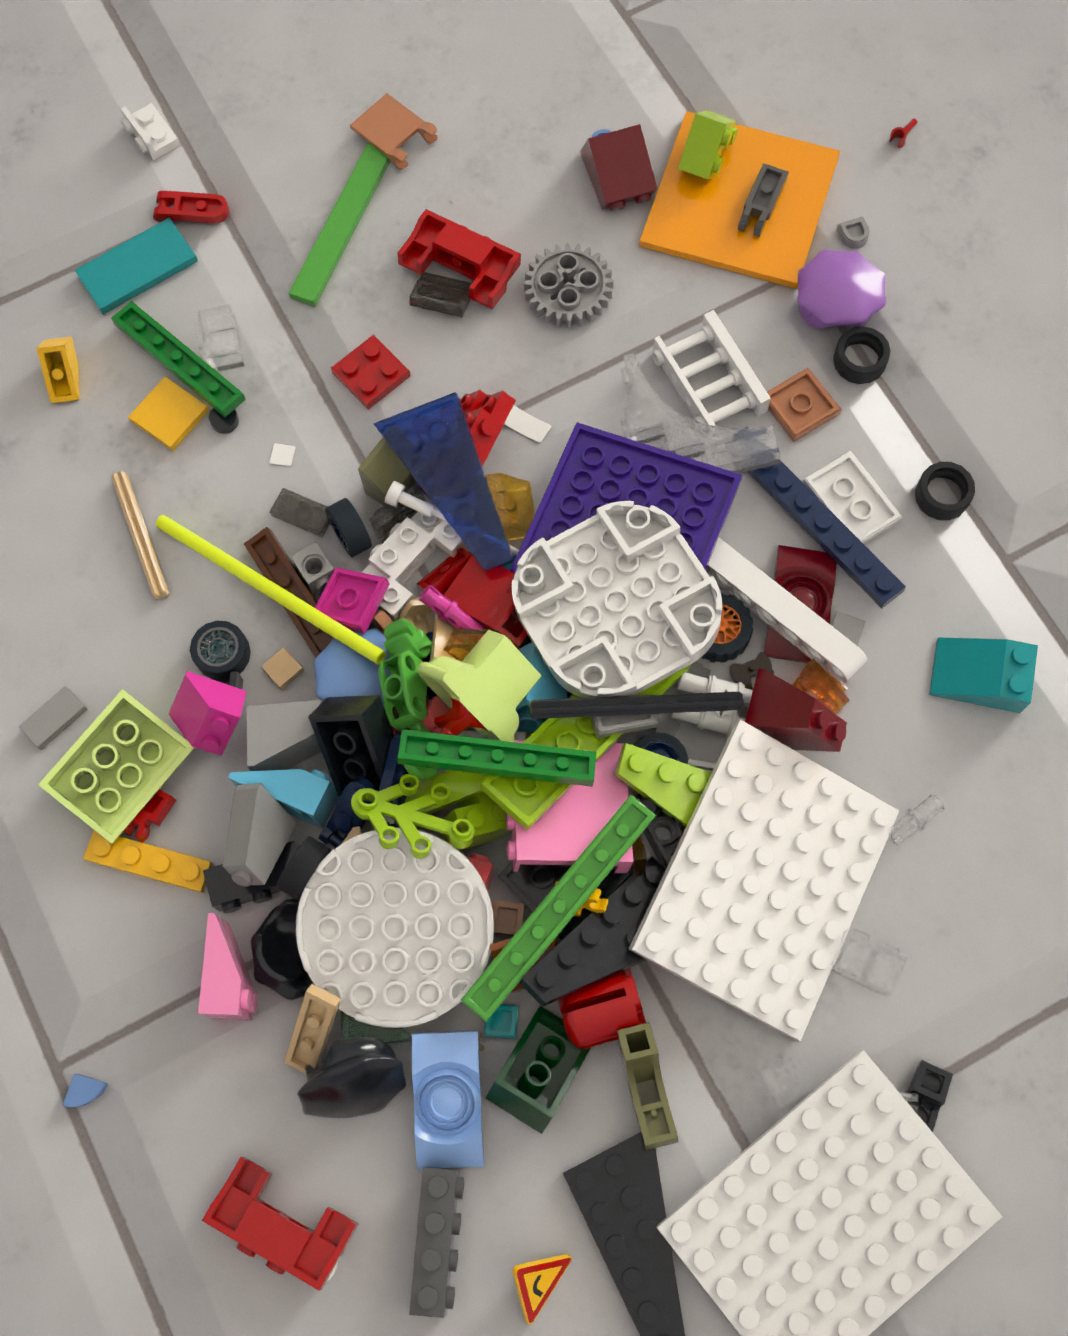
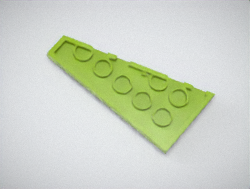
(663, 780)

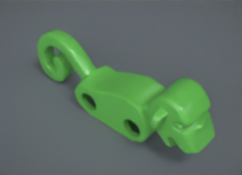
(404, 687)

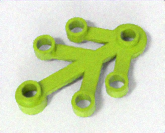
(409, 815)

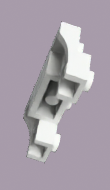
(404, 552)

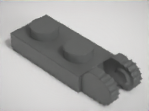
(763, 197)

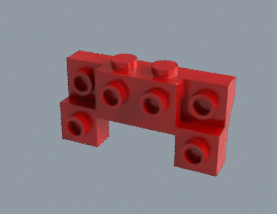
(463, 252)
(485, 418)
(273, 1234)

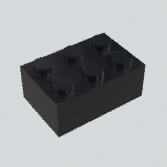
(352, 738)

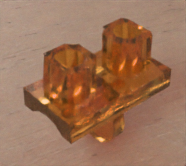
(823, 685)

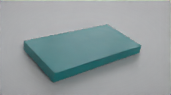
(136, 265)

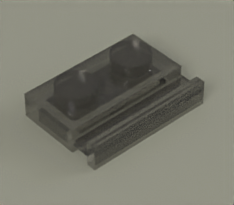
(440, 294)
(388, 516)

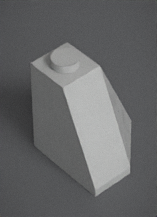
(255, 835)

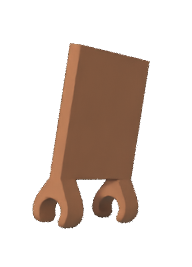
(391, 125)

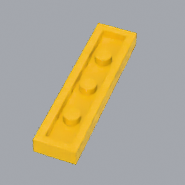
(148, 861)

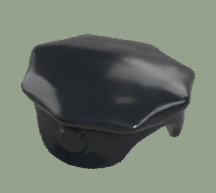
(277, 953)
(353, 1079)

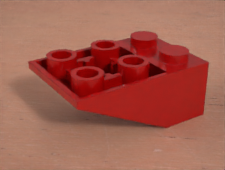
(488, 598)

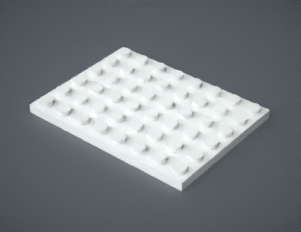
(765, 880)
(830, 1214)

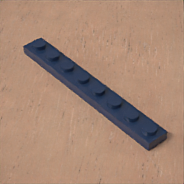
(829, 533)

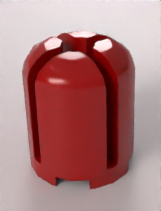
(601, 1009)

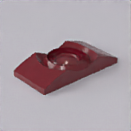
(809, 578)

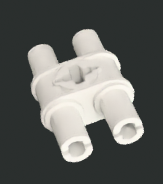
(711, 719)

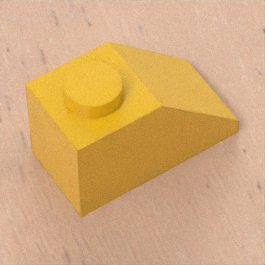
(60, 369)

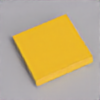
(168, 413)

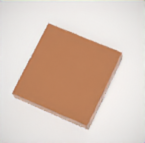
(802, 404)

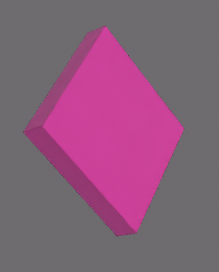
(352, 598)

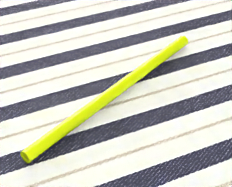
(272, 590)

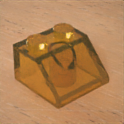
(513, 503)

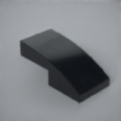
(932, 1088)

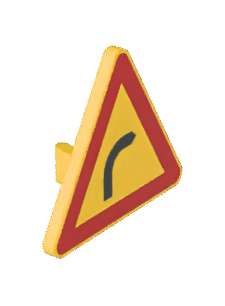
(537, 1281)

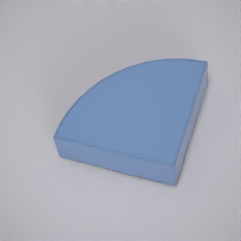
(83, 1091)

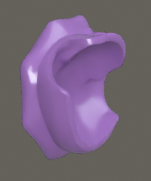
(840, 289)

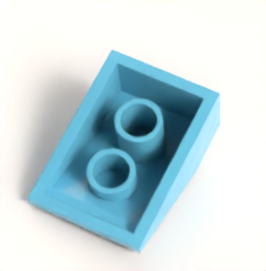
(296, 790)

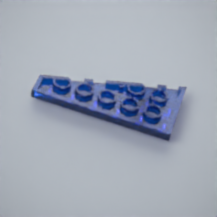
(445, 462)

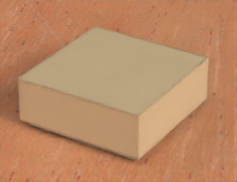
(282, 668)

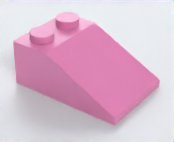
(225, 981)

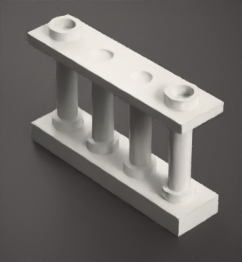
(725, 353)

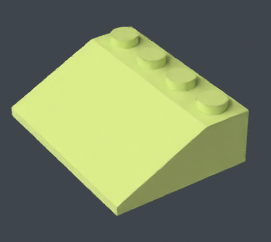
(116, 766)

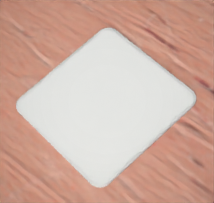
(282, 454)

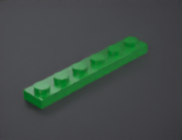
(178, 359)
(497, 757)

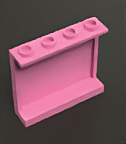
(572, 821)

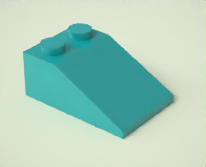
(984, 672)

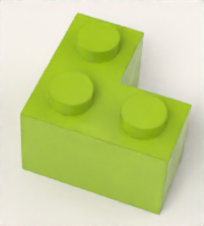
(705, 142)
(484, 815)

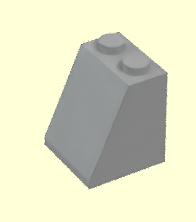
(280, 735)

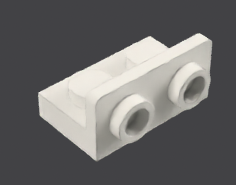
(150, 131)

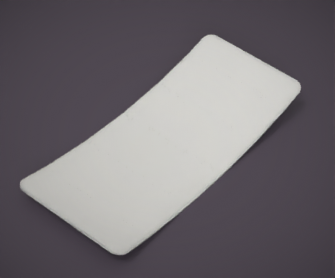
(527, 424)

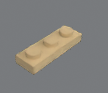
(312, 1028)

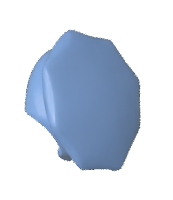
(346, 672)

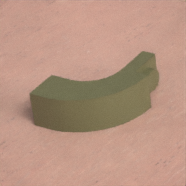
(646, 1086)

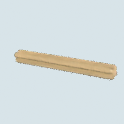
(140, 535)

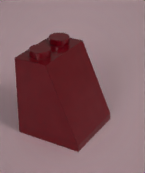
(619, 167)
(793, 716)

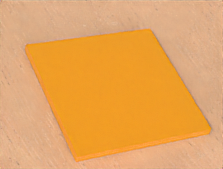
(702, 216)

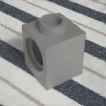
(308, 559)

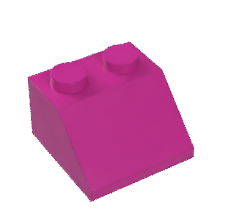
(207, 712)

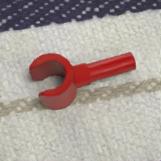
(902, 132)

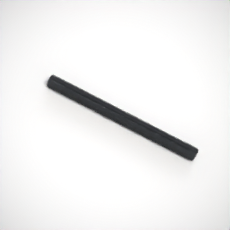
(635, 705)

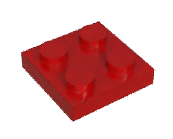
(370, 372)

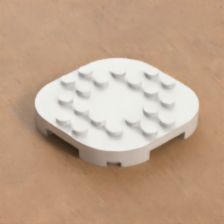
(617, 601)

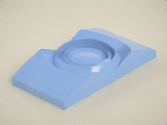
(447, 1099)

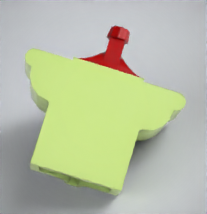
(481, 687)

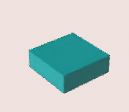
(503, 1022)

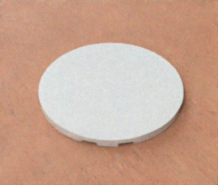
(395, 929)

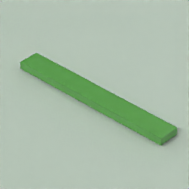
(339, 226)
(558, 908)

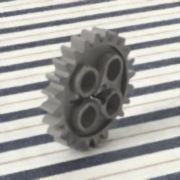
(568, 285)

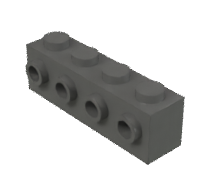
(434, 1242)

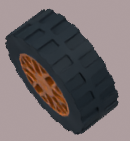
(733, 633)

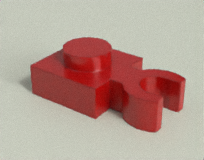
(153, 812)

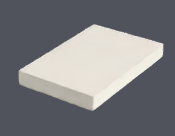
(853, 497)

